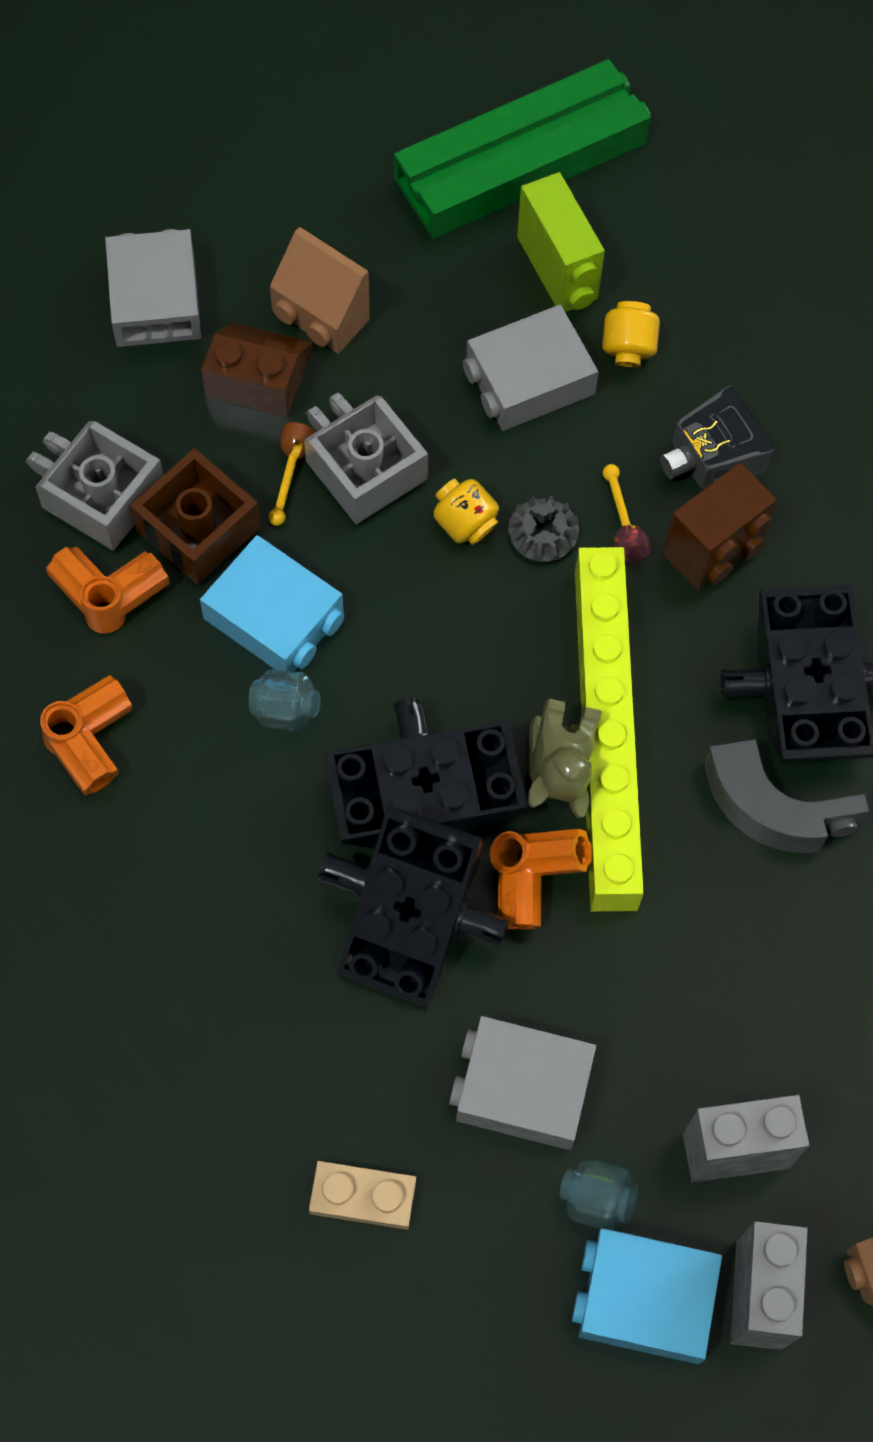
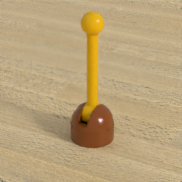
(293, 446)

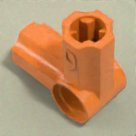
(122, 589)
(79, 749)
(542, 855)

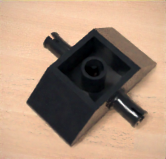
(809, 674)
(469, 770)
(411, 905)

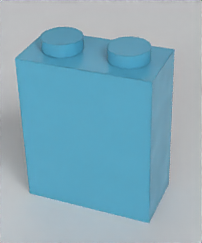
(273, 606)
(647, 1295)

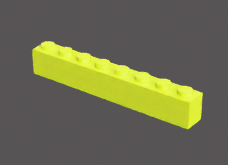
(607, 687)

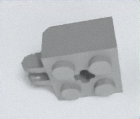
(364, 455)
(94, 481)

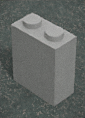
(153, 287)
(530, 367)
(523, 1082)
(745, 1138)
(769, 1286)

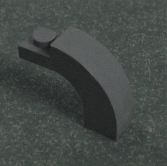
(767, 813)

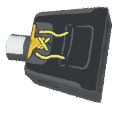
(716, 440)

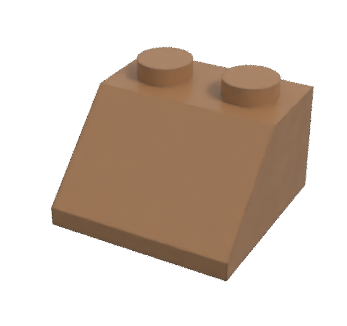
(320, 292)

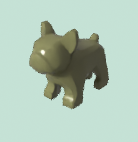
(560, 757)

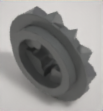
(546, 545)

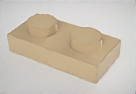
(362, 1195)

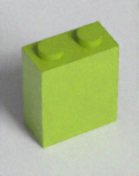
(560, 242)

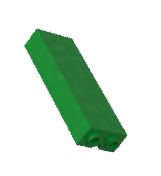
(547, 132)

